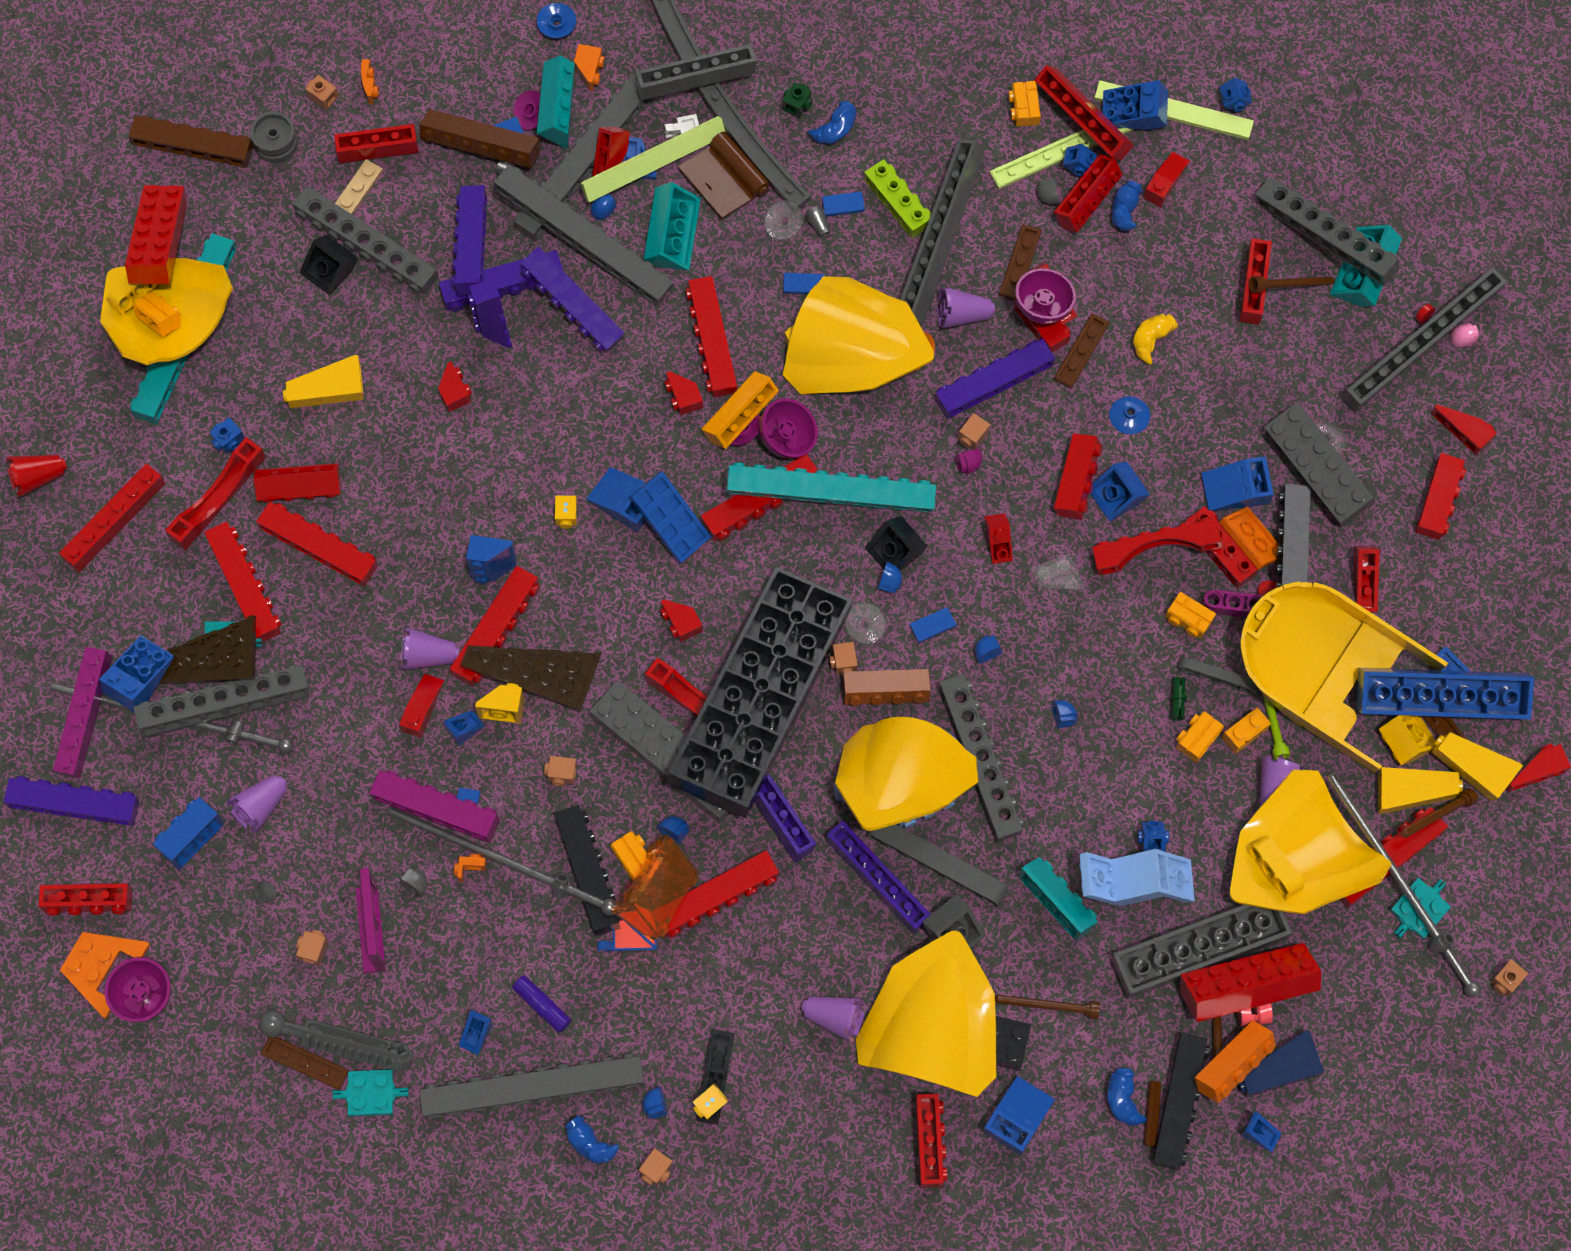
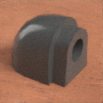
(1048, 191)
(414, 881)

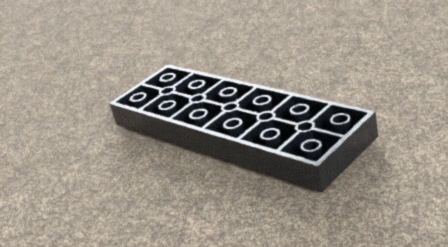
(759, 692)

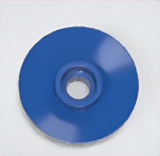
(556, 13)
(1129, 423)

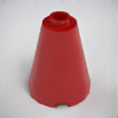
(34, 471)

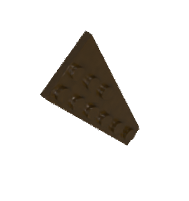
(215, 656)
(542, 672)

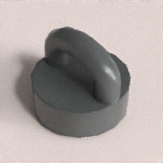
(264, 892)

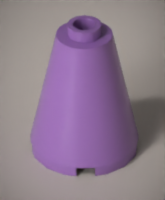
(962, 308)
(426, 650)
(1273, 774)
(257, 802)
(835, 1014)

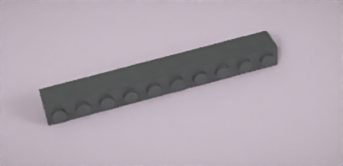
(580, 161)
(942, 227)
(583, 235)
(1423, 340)
(531, 1087)

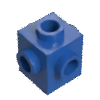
(1235, 95)
(1078, 159)
(226, 436)
(1153, 836)

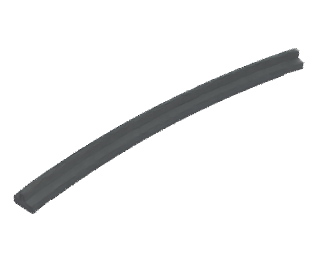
(723, 107)

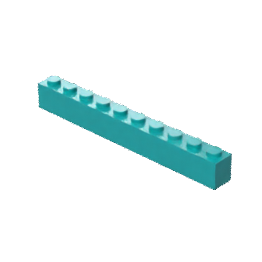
(162, 376)
(830, 488)

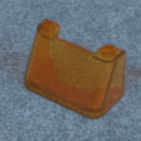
(657, 889)

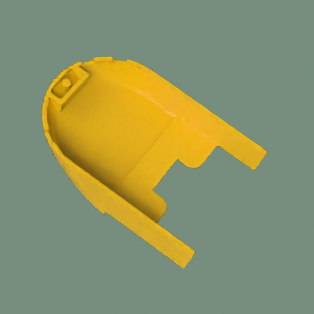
(1306, 654)

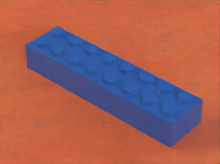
(1444, 693)

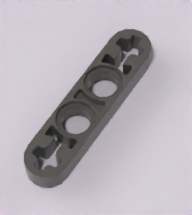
(1217, 675)

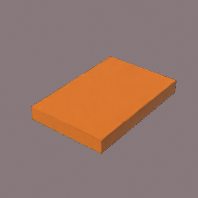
(1251, 537)

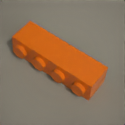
(1235, 1061)

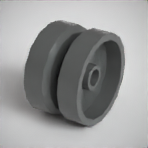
(274, 137)

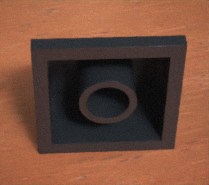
(327, 264)
(896, 544)

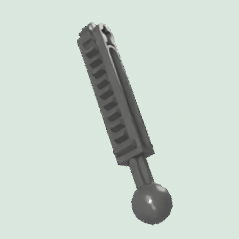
(339, 1041)

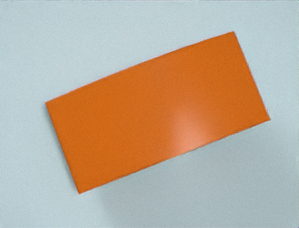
(368, 81)

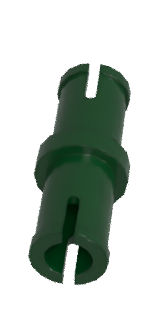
(1178, 698)

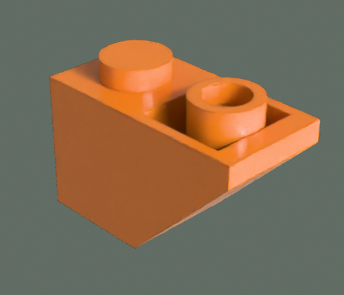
(587, 64)

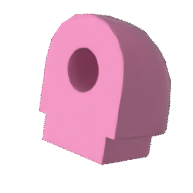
(1464, 335)

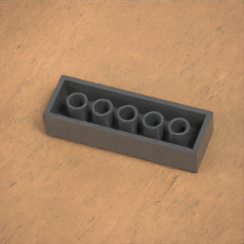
(1319, 464)

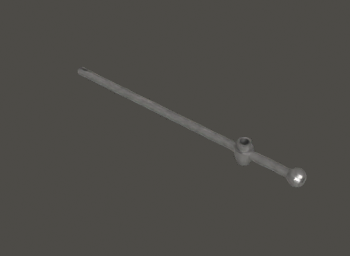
(233, 732)
(560, 884)
(1441, 942)

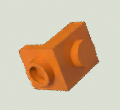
(473, 862)

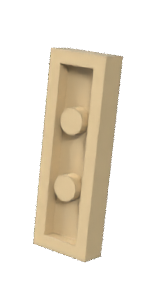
(359, 186)

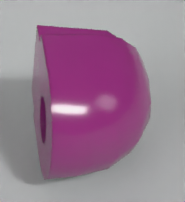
(969, 461)

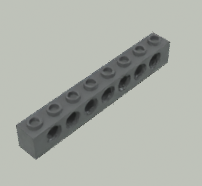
(311, 200)
(1330, 240)
(213, 709)
(1001, 828)

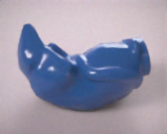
(839, 125)
(1124, 203)
(1119, 1093)
(583, 1140)

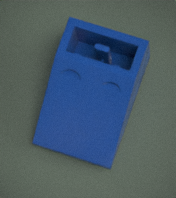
(1137, 105)
(1238, 485)
(613, 498)
(136, 673)
(1018, 1115)

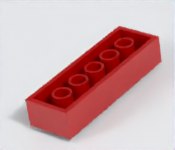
(156, 235)
(1250, 982)

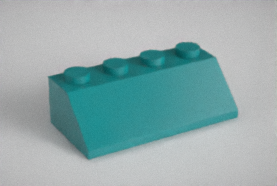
(556, 100)
(672, 227)
(1354, 285)
(1058, 899)

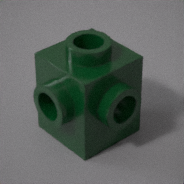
(797, 99)

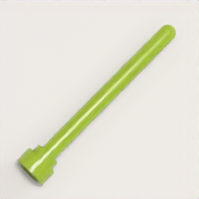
(1279, 748)

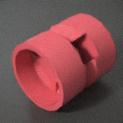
(1262, 1015)

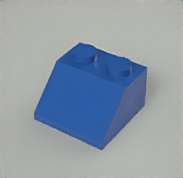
(1118, 490)

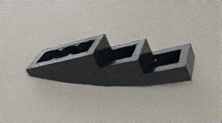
(717, 1067)

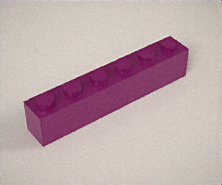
(82, 713)
(435, 806)

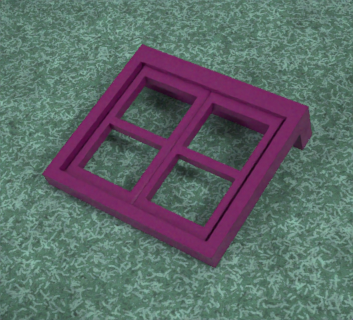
(370, 924)

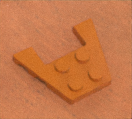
(93, 959)

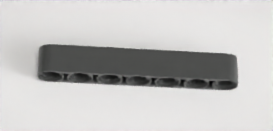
(943, 863)

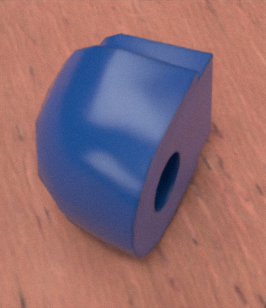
(602, 207)
(891, 578)
(987, 649)
(1064, 713)
(674, 827)
(654, 1103)

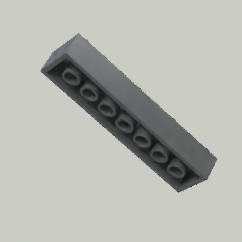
(645, 735)
(1198, 947)

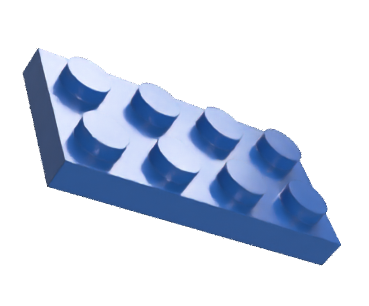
(670, 517)

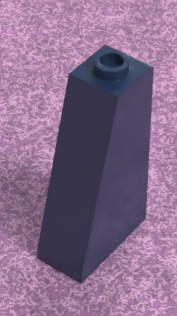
(1285, 1066)

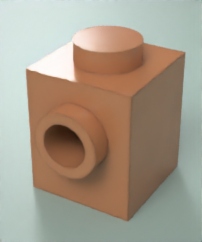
(321, 92)
(973, 432)
(843, 658)
(561, 770)
(311, 947)
(1508, 978)
(655, 1168)

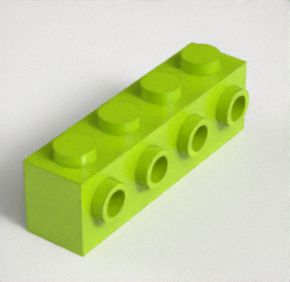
(897, 198)

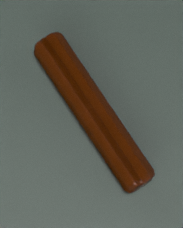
(1152, 1114)

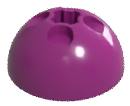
(1045, 295)
(788, 428)
(136, 978)

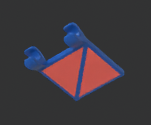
(627, 940)

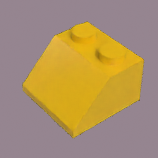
(502, 704)
(1408, 738)

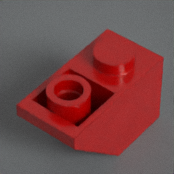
(452, 390)
(685, 393)
(999, 538)
(683, 620)

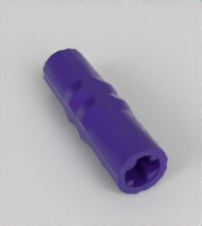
(541, 1003)

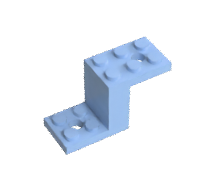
(1136, 877)

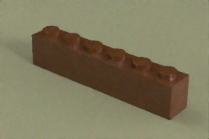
(480, 138)
(191, 141)

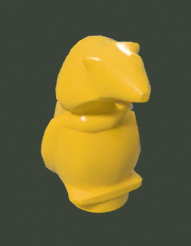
(1150, 331)

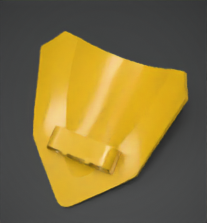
(195, 289)
(853, 339)
(902, 771)
(1301, 851)
(934, 1019)

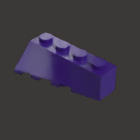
(488, 312)

